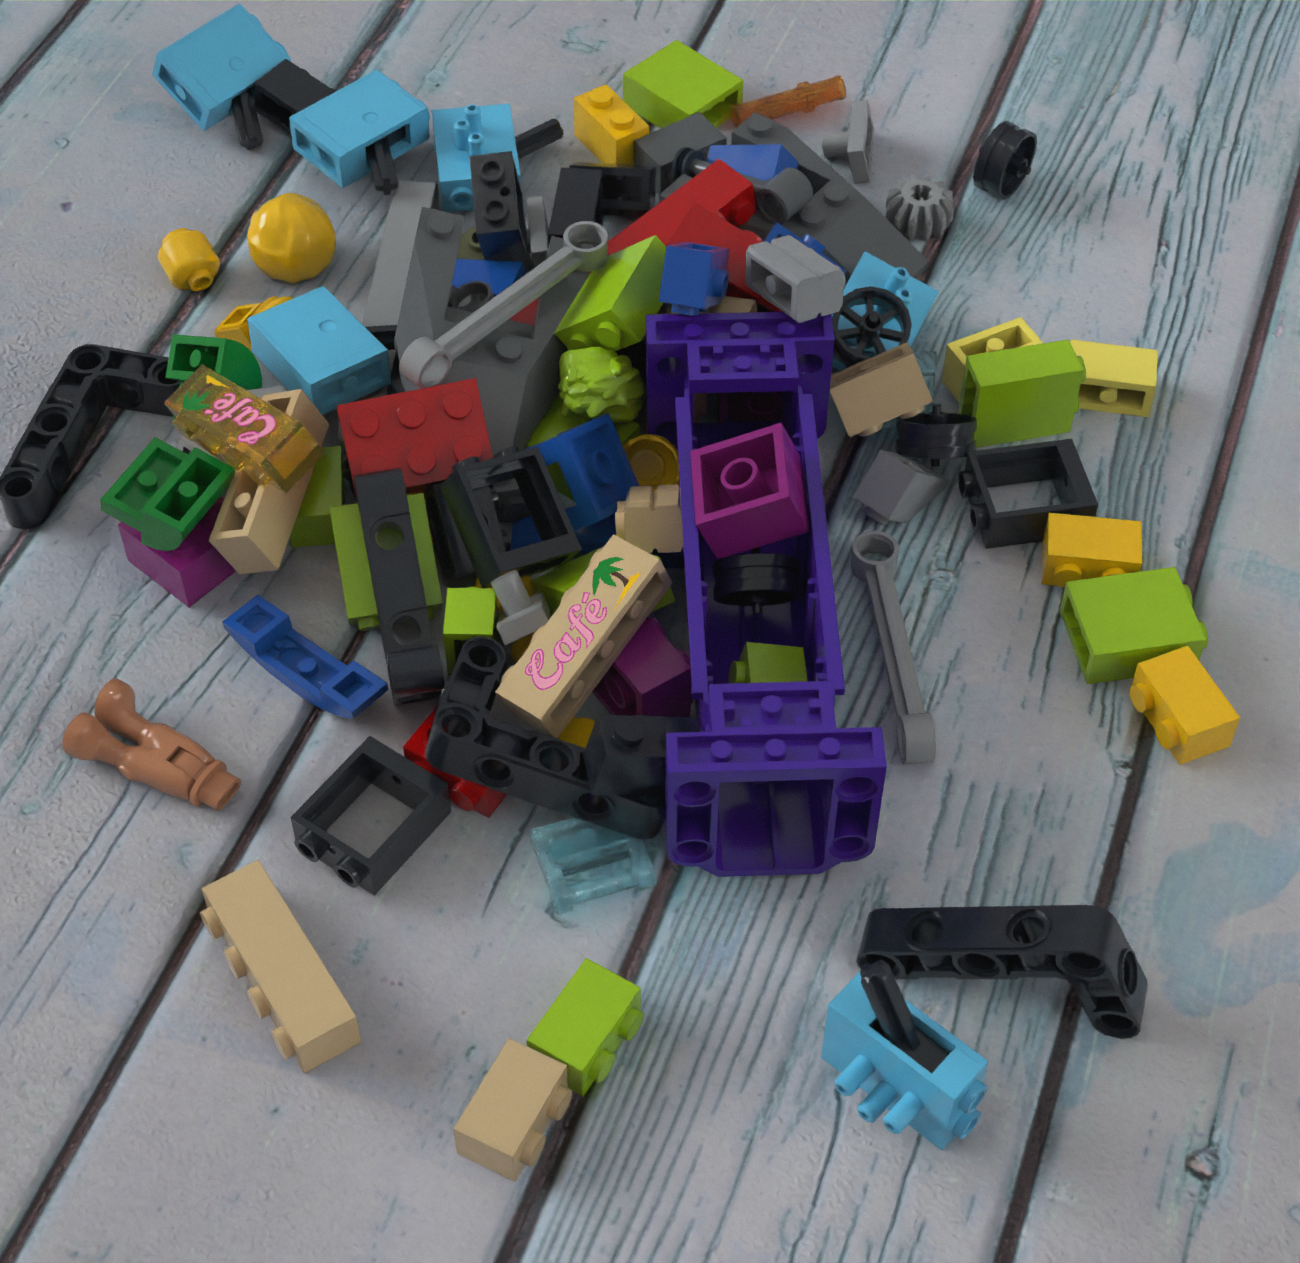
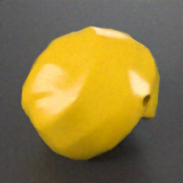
(291, 238)

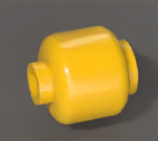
(188, 259)

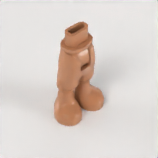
(161, 760)

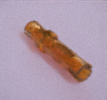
(802, 98)

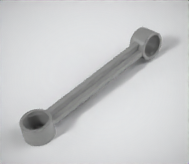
(429, 361)
(914, 726)

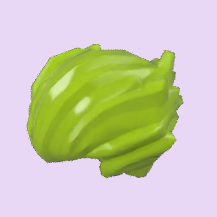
(599, 383)

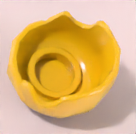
(653, 460)

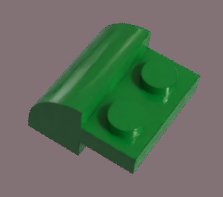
(219, 354)
(167, 493)

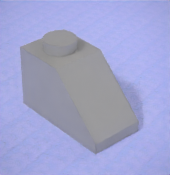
(898, 487)

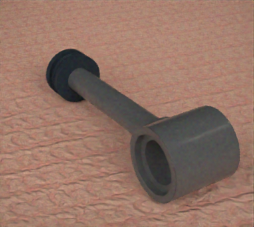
(775, 198)

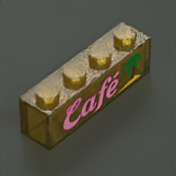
(243, 430)

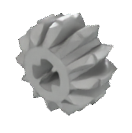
(920, 207)

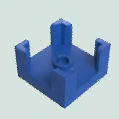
(592, 467)

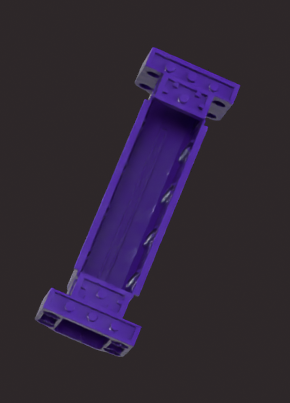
(769, 772)

